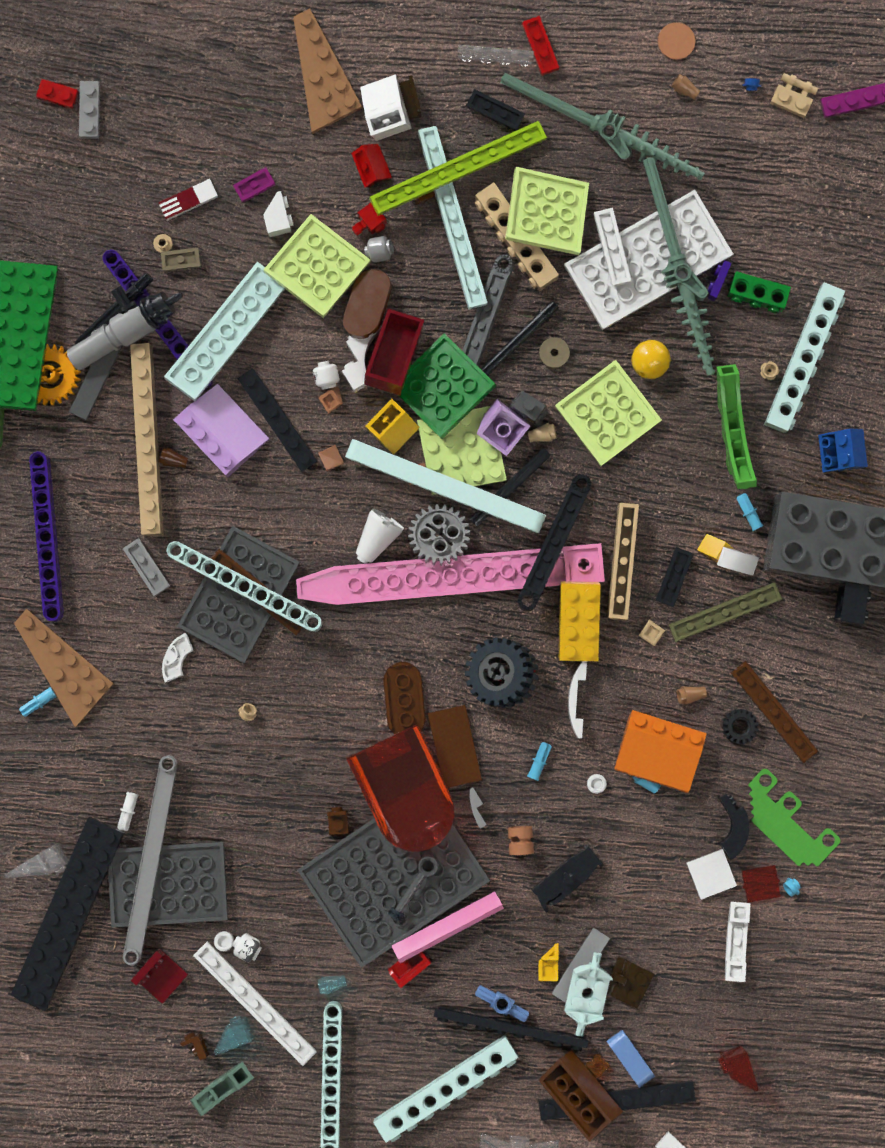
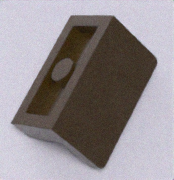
(410, 98)

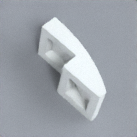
(738, 561)

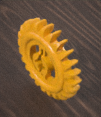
(68, 379)

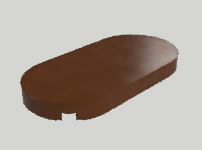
(367, 304)
(403, 697)

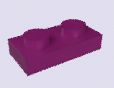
(254, 185)

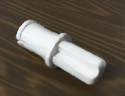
(127, 811)

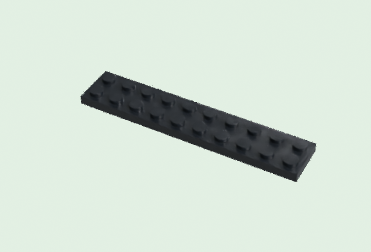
(67, 913)

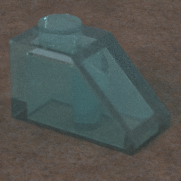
(234, 1035)

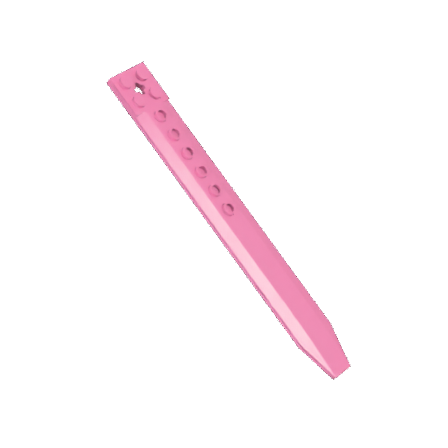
(467, 575)

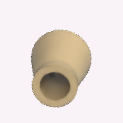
(544, 433)

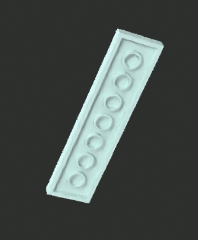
(224, 333)

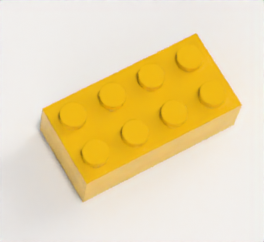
(579, 621)

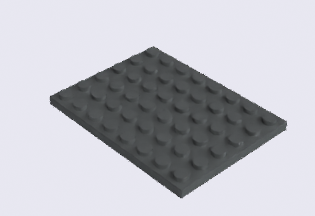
(368, 876)

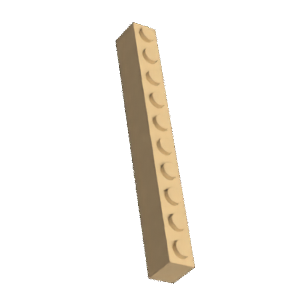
(146, 439)

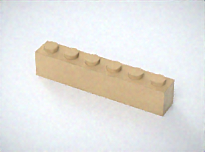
(622, 561)

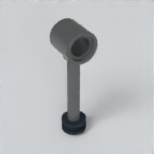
(396, 913)

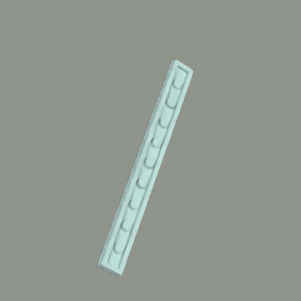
(453, 223)

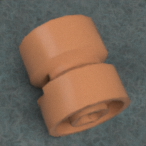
(520, 840)

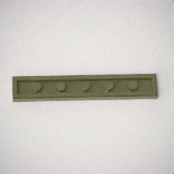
(725, 612)

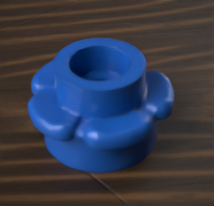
(751, 84)

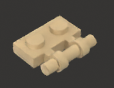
(791, 100)

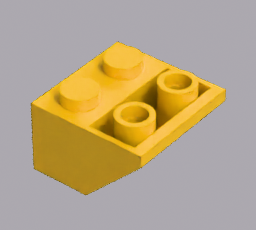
(392, 426)

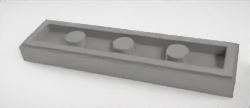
(593, 943)

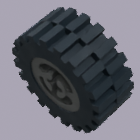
(516, 677)

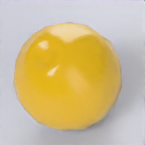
(651, 359)

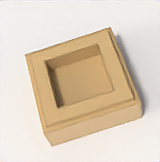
(651, 633)

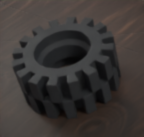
(751, 722)

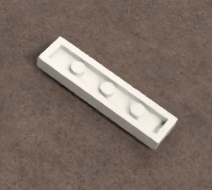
(612, 247)

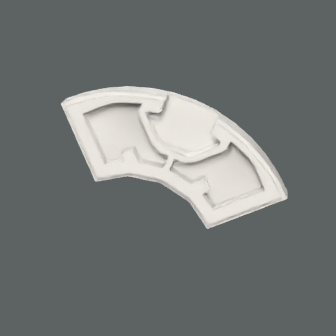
(175, 657)

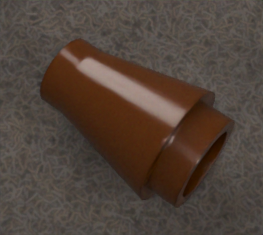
(172, 458)

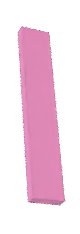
(447, 927)

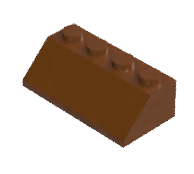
(580, 1095)

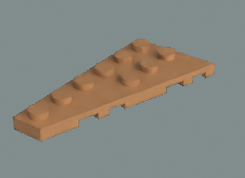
(325, 83)
(69, 674)

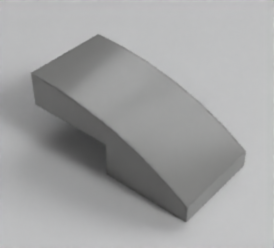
(475, 802)

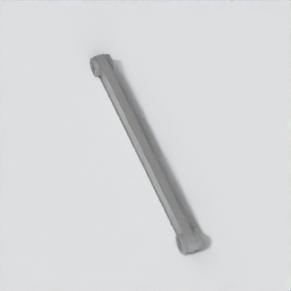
(150, 860)

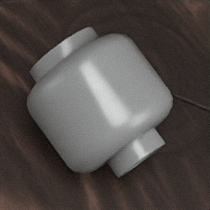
(379, 249)

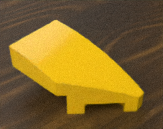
(549, 965)

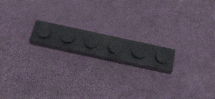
(277, 420)

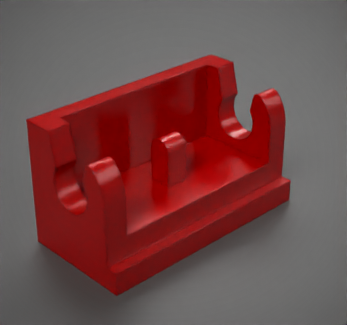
(407, 970)

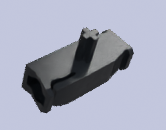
(566, 877)

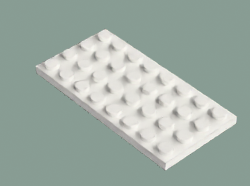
(646, 258)

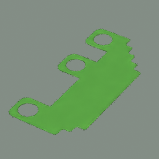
(781, 829)

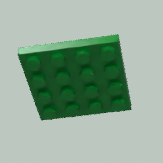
(444, 386)

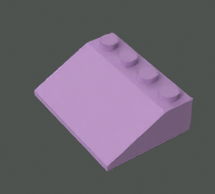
(221, 430)

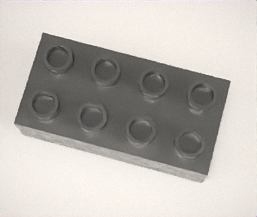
(826, 541)

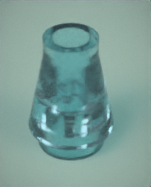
(329, 984)

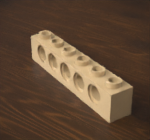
(540, 280)

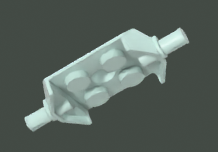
(587, 1008)

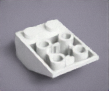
(384, 108)

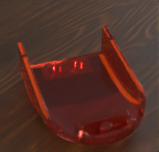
(405, 790)

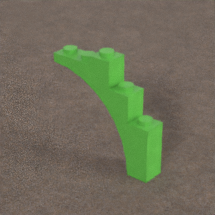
(733, 428)

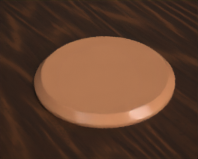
(676, 41)

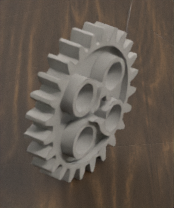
(451, 522)

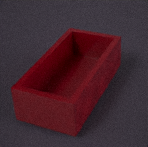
(394, 352)

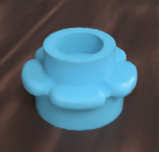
(792, 887)

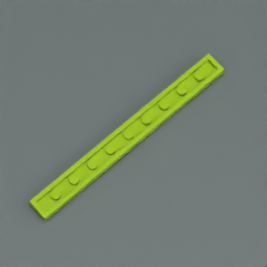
(457, 168)

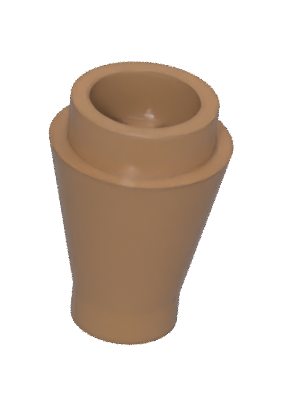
(685, 87)
(690, 694)

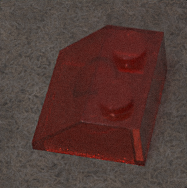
(738, 1066)

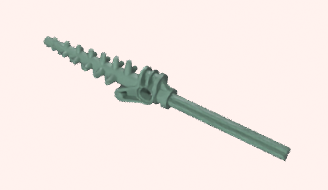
(620, 141)
(689, 287)

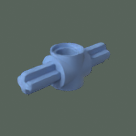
(511, 1008)

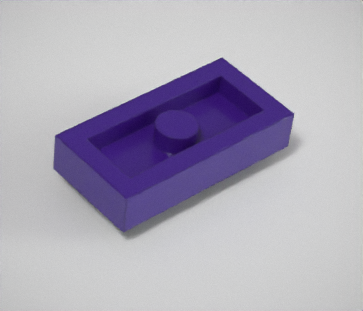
(714, 287)

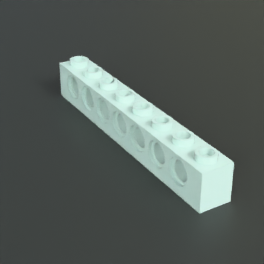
(835, 298)
(384, 1121)

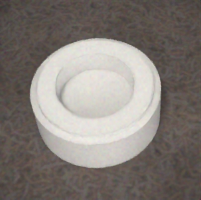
(596, 783)
(224, 941)

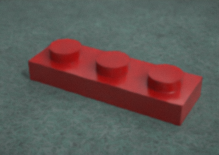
(540, 45)

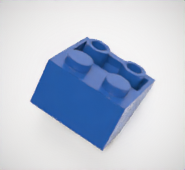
(843, 450)

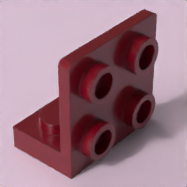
(160, 975)

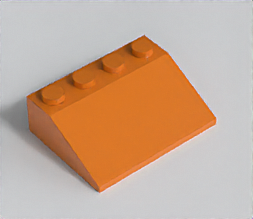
(660, 751)

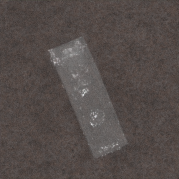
(44, 863)

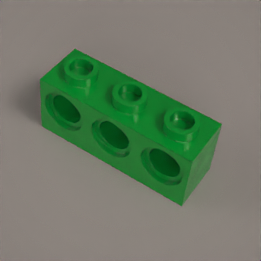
(767, 287)

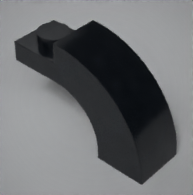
(739, 828)

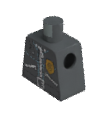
(529, 408)

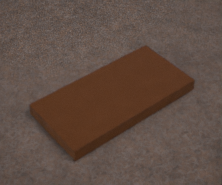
(454, 746)

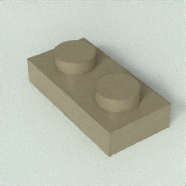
(180, 259)

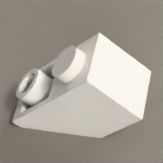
(276, 217)

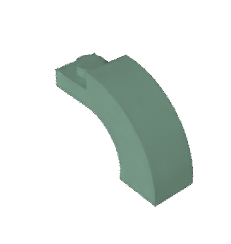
(221, 1088)

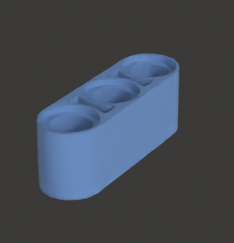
(630, 1058)

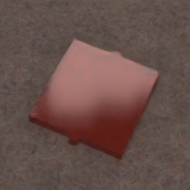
(761, 883)

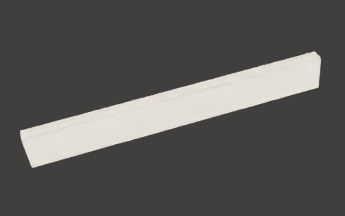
(255, 1003)

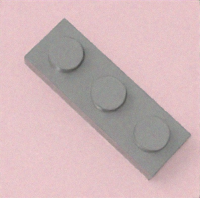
(89, 109)
(146, 567)

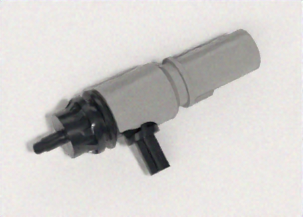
(124, 328)

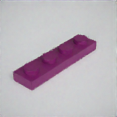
(853, 100)

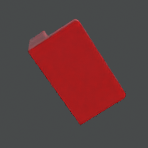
(371, 164)

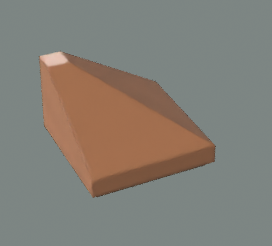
(331, 399)

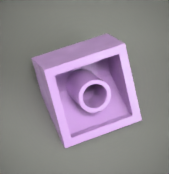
(502, 427)

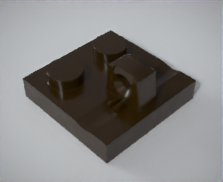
(629, 982)

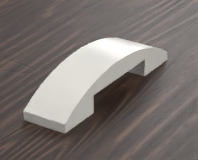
(580, 674)
(736, 941)

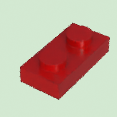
(57, 94)

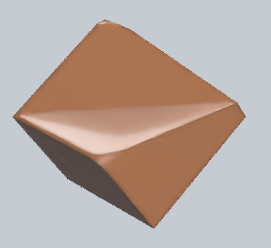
(331, 458)

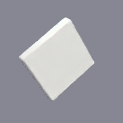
(711, 874)

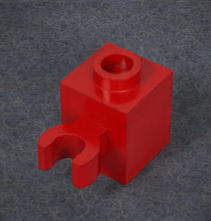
(369, 220)

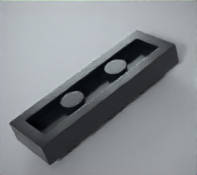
(495, 110)
(674, 577)

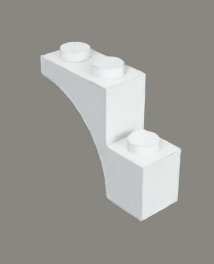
(356, 371)

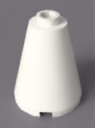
(377, 536)

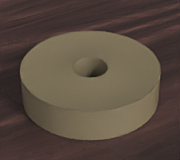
(554, 361)

